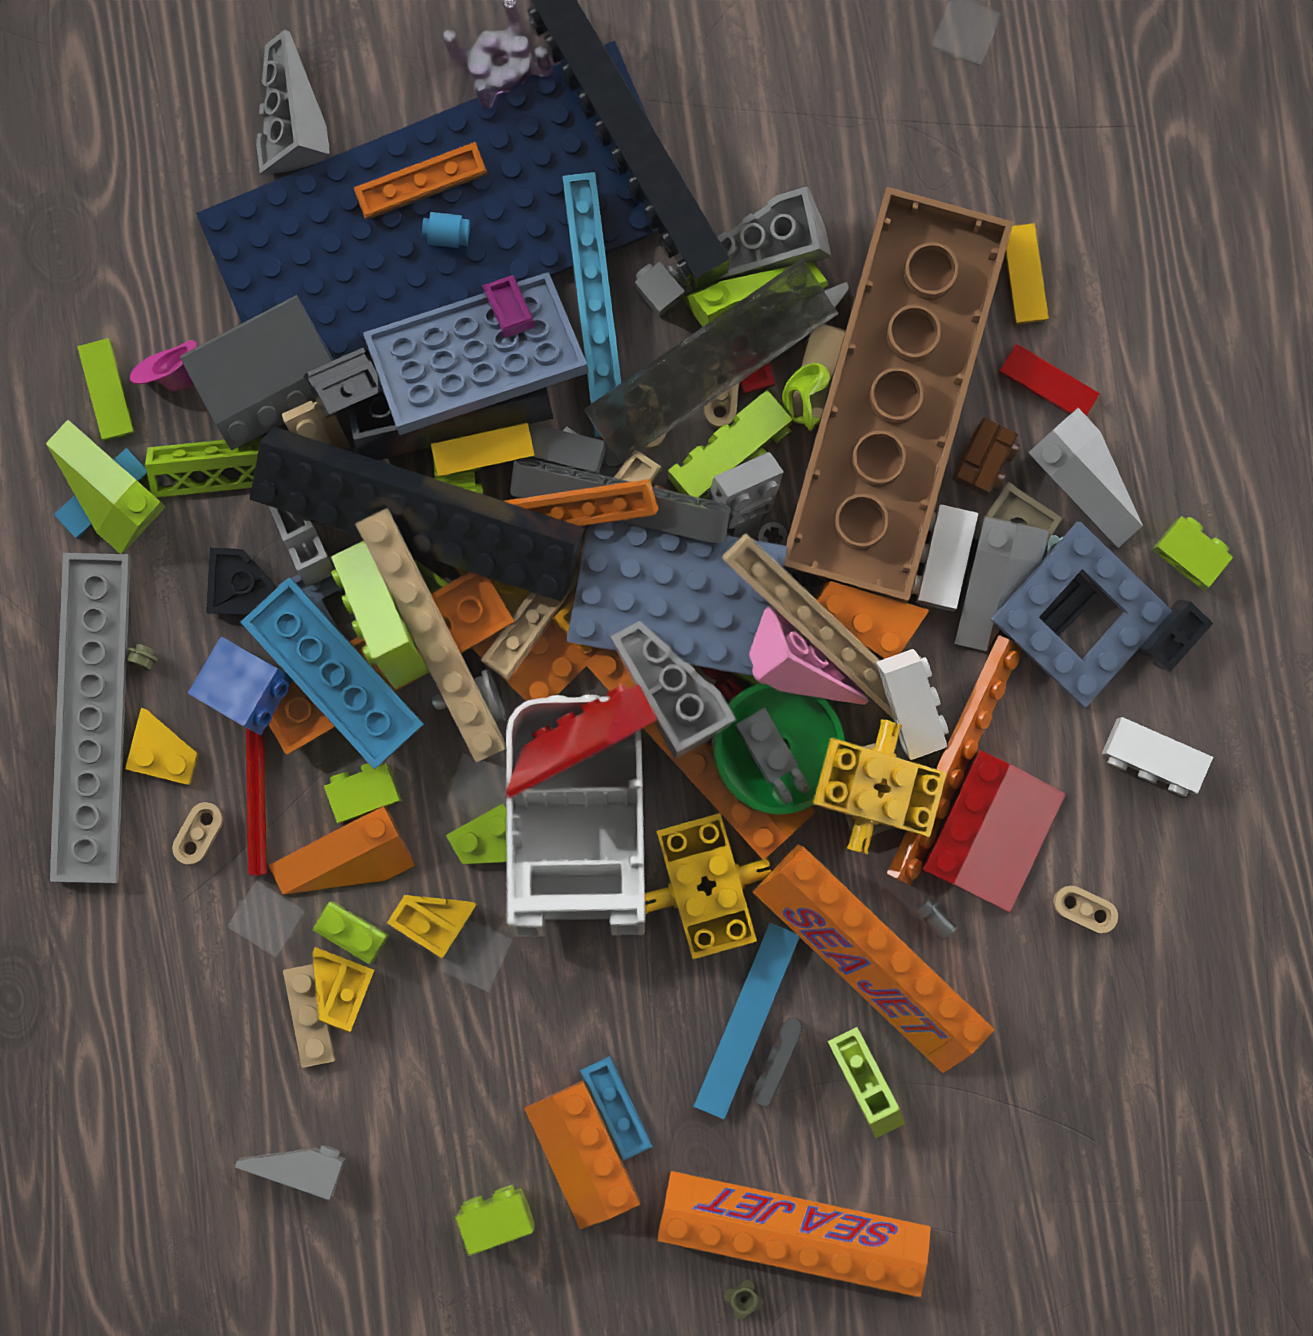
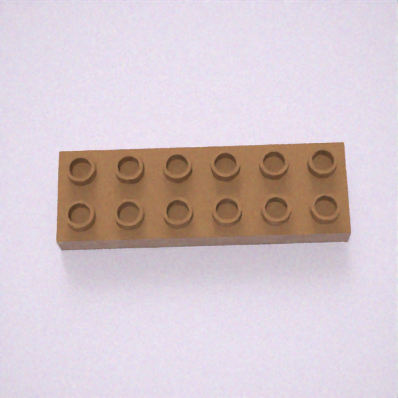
(896, 394)

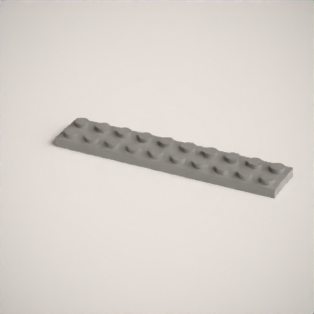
(90, 718)

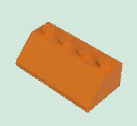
(582, 1155)

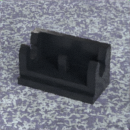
(1176, 635)

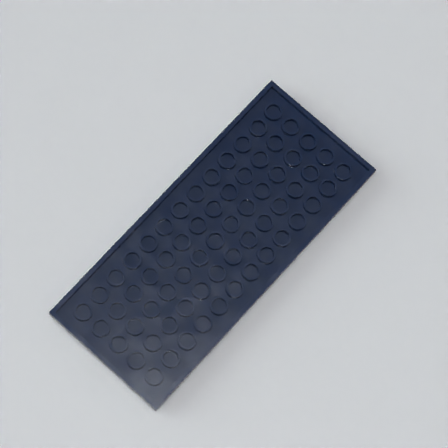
(362, 274)

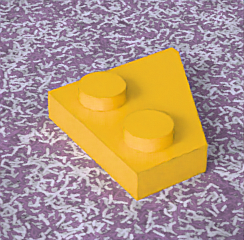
(160, 751)
(431, 921)
(339, 988)

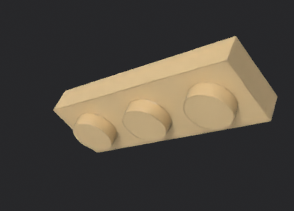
(312, 1036)

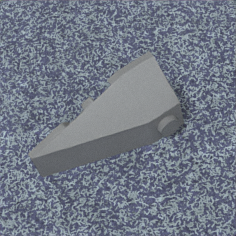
(293, 123)

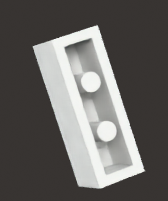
(945, 558)
(913, 703)
(1156, 757)

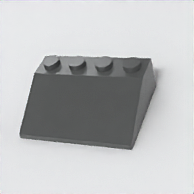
(257, 371)

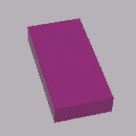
(508, 306)

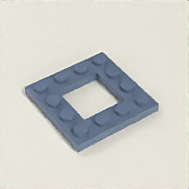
(1140, 617)

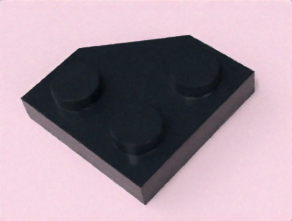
(235, 583)

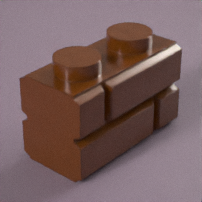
(986, 456)

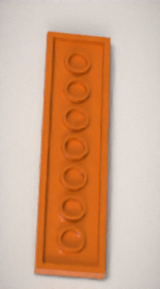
(472, 614)

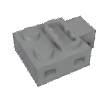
(748, 492)

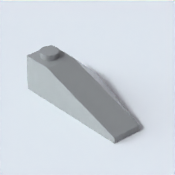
(777, 236)
(1085, 470)
(1002, 562)
(685, 704)

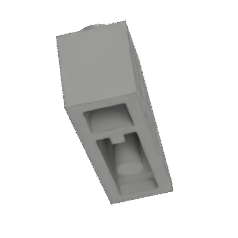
(305, 1169)

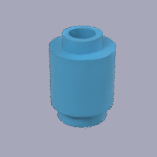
(446, 230)

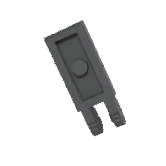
(770, 753)
(779, 1059)

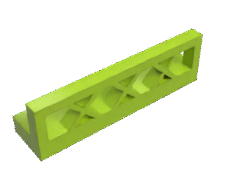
(204, 458)

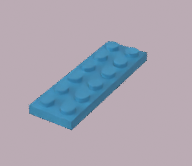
(332, 673)

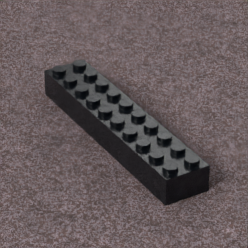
(631, 141)
(431, 515)

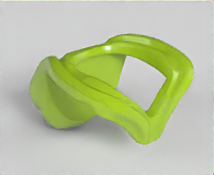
(806, 381)

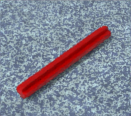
(256, 803)

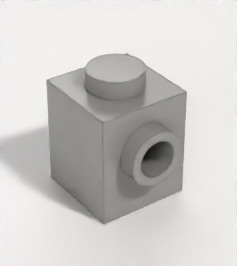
(659, 287)

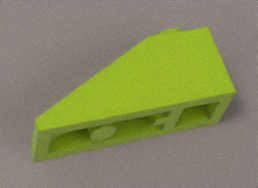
(866, 1082)

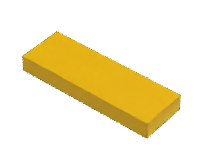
(1025, 275)
(482, 449)

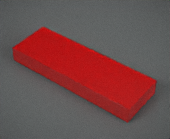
(1048, 381)

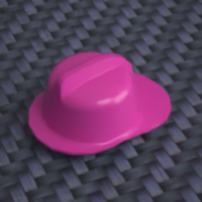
(165, 368)

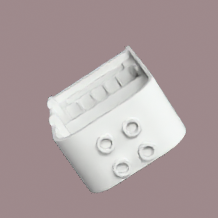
(576, 833)

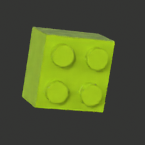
(495, 1219)

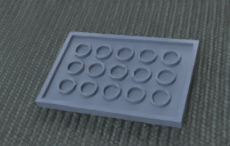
(461, 362)
(673, 588)

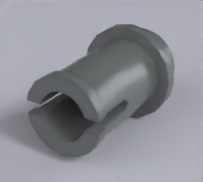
(936, 919)

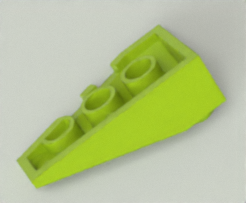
(720, 296)
(108, 493)

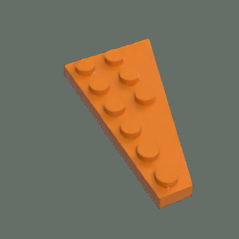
(548, 665)

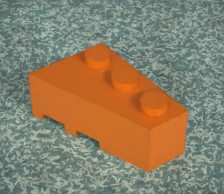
(875, 620)

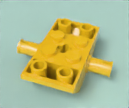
(879, 788)
(714, 920)

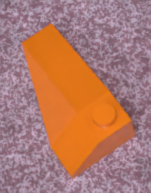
(352, 855)

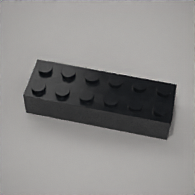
(379, 439)

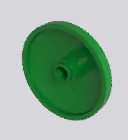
(806, 728)

